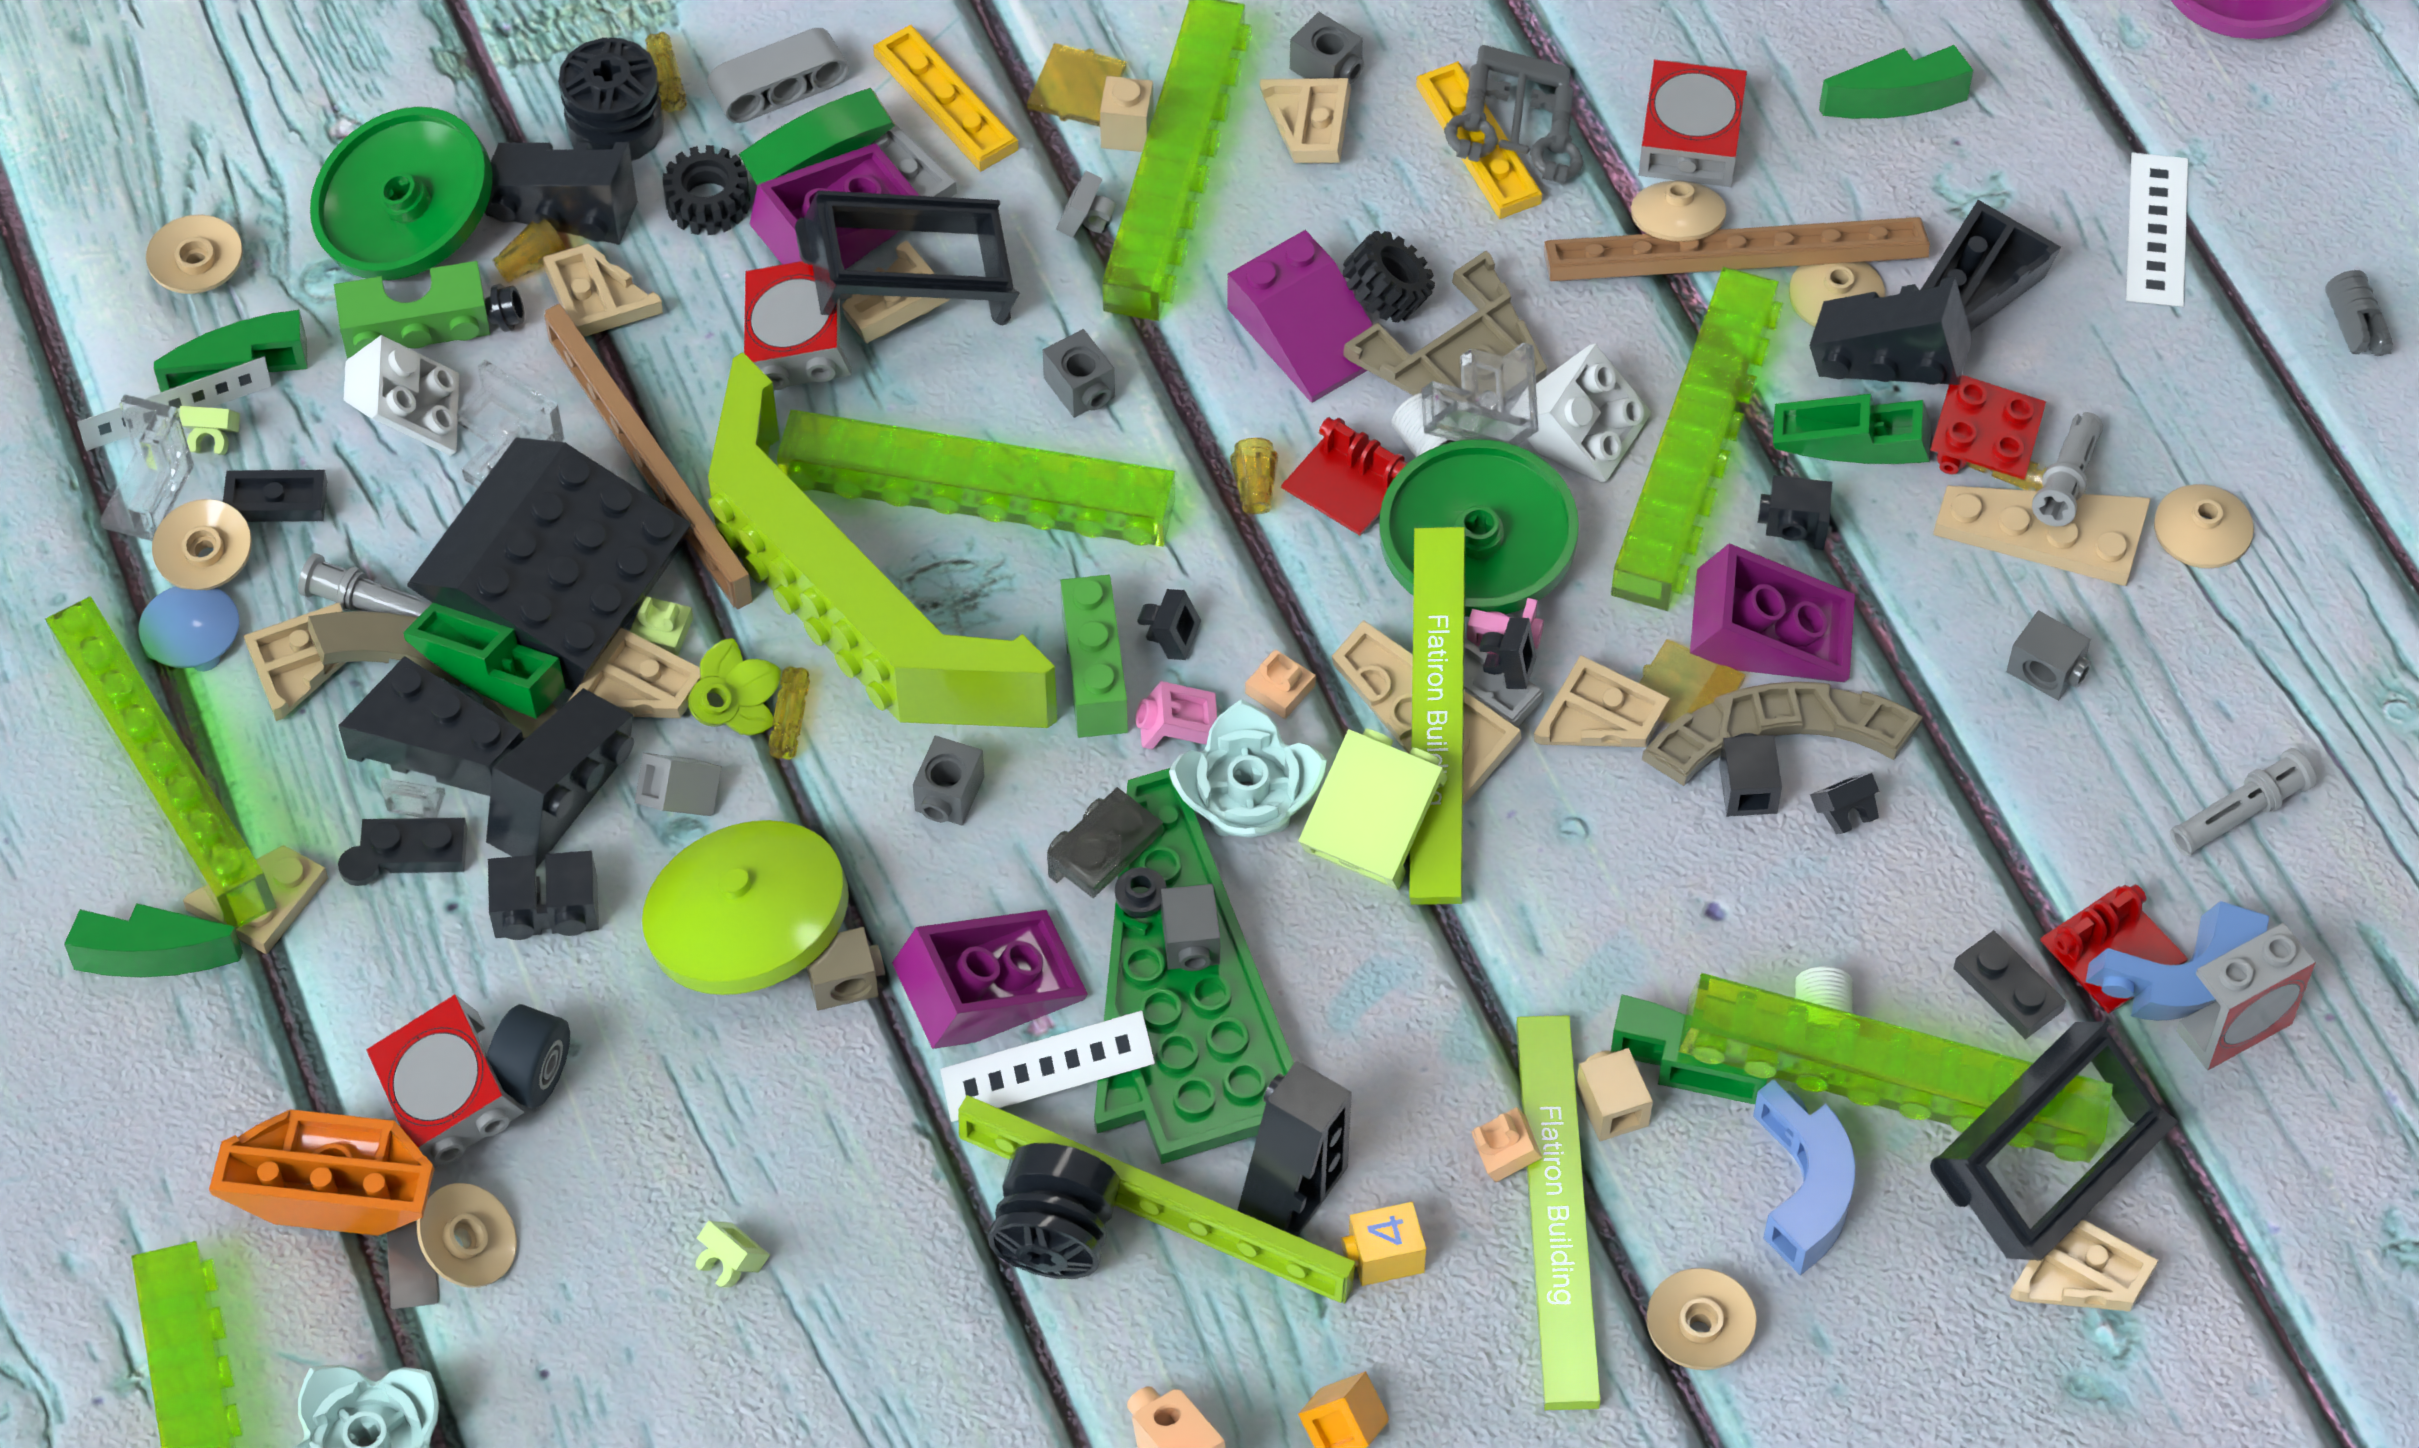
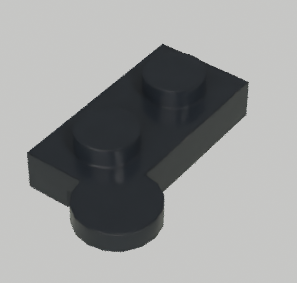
(405, 847)

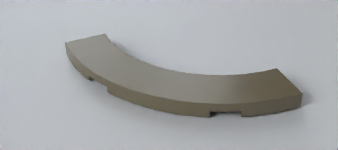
(379, 638)
(1776, 711)

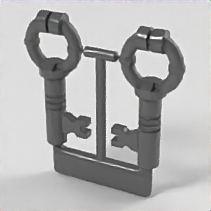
(1559, 104)

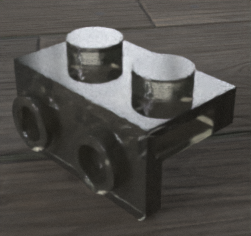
(1103, 842)

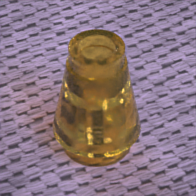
(527, 250)
(1255, 473)

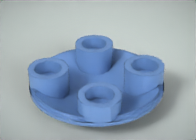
(189, 627)

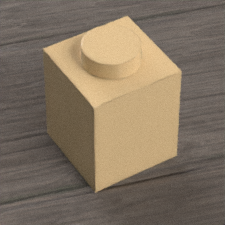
(1126, 113)
(1613, 1093)

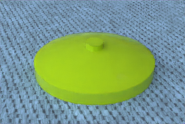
(745, 907)

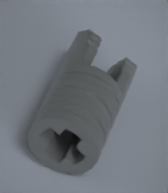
(2358, 313)

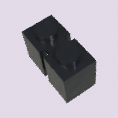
(516, 895)

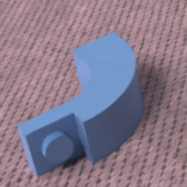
(2175, 990)
(1815, 1214)

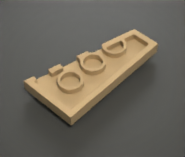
(2094, 544)
(1383, 679)

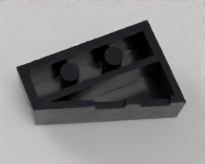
(574, 190)
(1992, 262)
(1894, 337)
(428, 728)
(556, 774)
(1297, 1149)

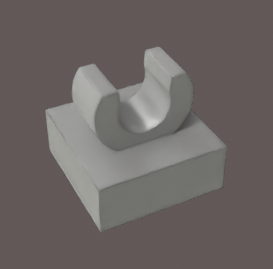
(1086, 207)

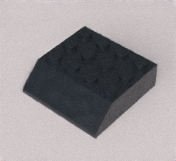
(553, 553)

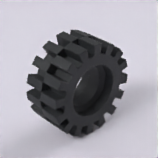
(706, 169)
(1388, 276)

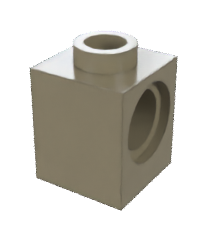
(845, 970)

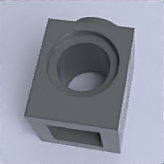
(1326, 50)
(1067, 362)
(2049, 656)
(948, 763)
(1190, 927)

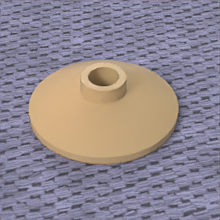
(1678, 211)
(193, 239)
(1816, 284)
(197, 527)
(2201, 540)
(480, 1224)
(1705, 1298)

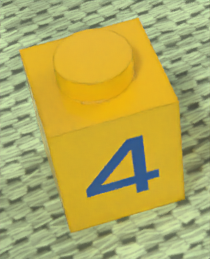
(1385, 1244)

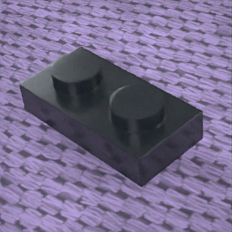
(277, 494)
(2009, 984)

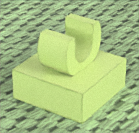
(209, 421)
(663, 623)
(734, 1250)

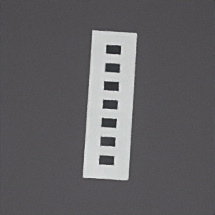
(2157, 229)
(200, 393)
(1050, 1064)

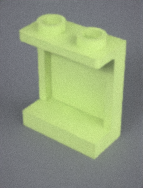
(1372, 806)

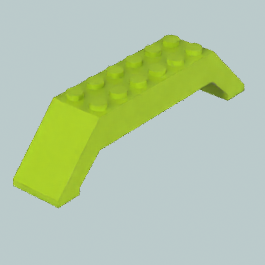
(847, 598)

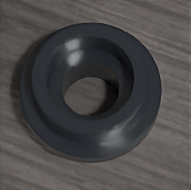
(504, 307)
(1139, 904)

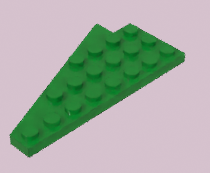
(1206, 1027)

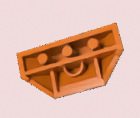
(325, 1173)

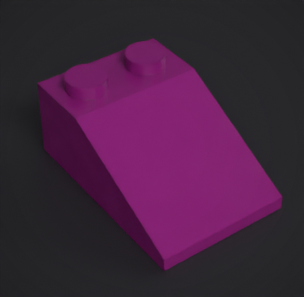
(788, 198)
(1299, 313)
(1770, 618)
(986, 975)

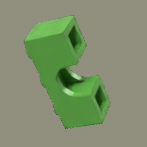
(447, 313)
(1094, 656)

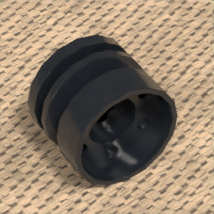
(612, 96)
(1054, 1211)

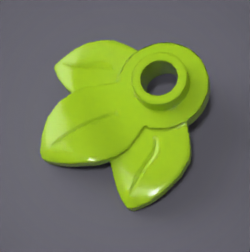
(740, 685)

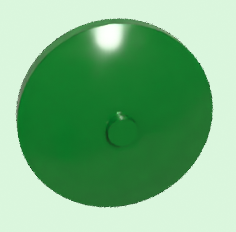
(401, 193)
(1513, 514)

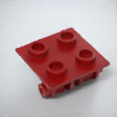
(1987, 428)
(1345, 476)
(2115, 924)

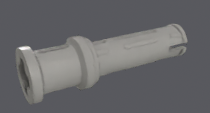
(2065, 479)
(354, 589)
(2261, 792)

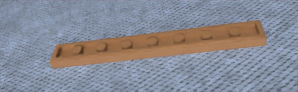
(1737, 249)
(647, 456)

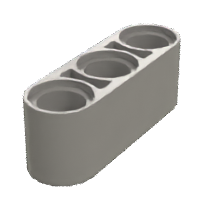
(778, 75)

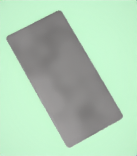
(410, 1275)

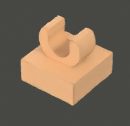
(1280, 684)
(1506, 1144)

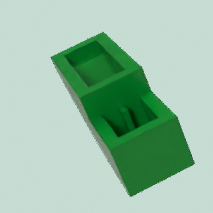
(1898, 86)
(818, 136)
(275, 336)
(1854, 430)
(487, 659)
(149, 944)
(1655, 1037)

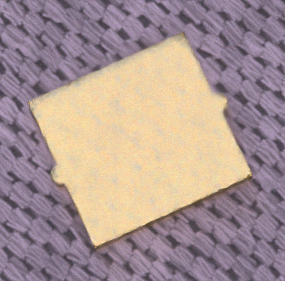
(1074, 84)
(1688, 679)

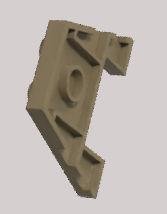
(1490, 329)

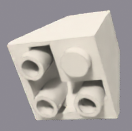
(405, 392)
(1587, 415)

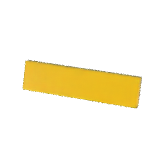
(945, 98)
(1501, 173)

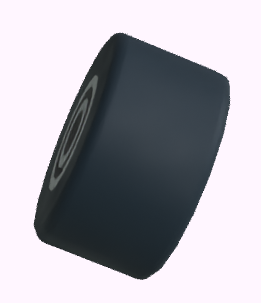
(529, 1054)

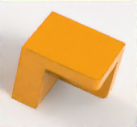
(1344, 1414)

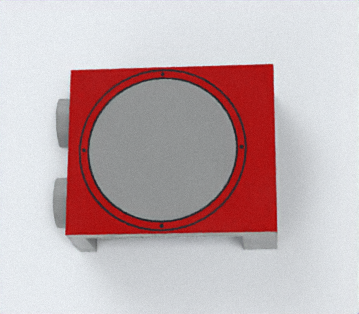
(1692, 123)
(786, 329)
(2255, 994)
(443, 1081)

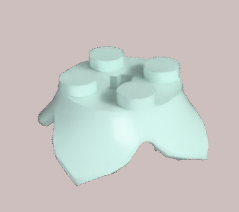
(1243, 748)
(344, 1405)

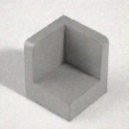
(677, 784)

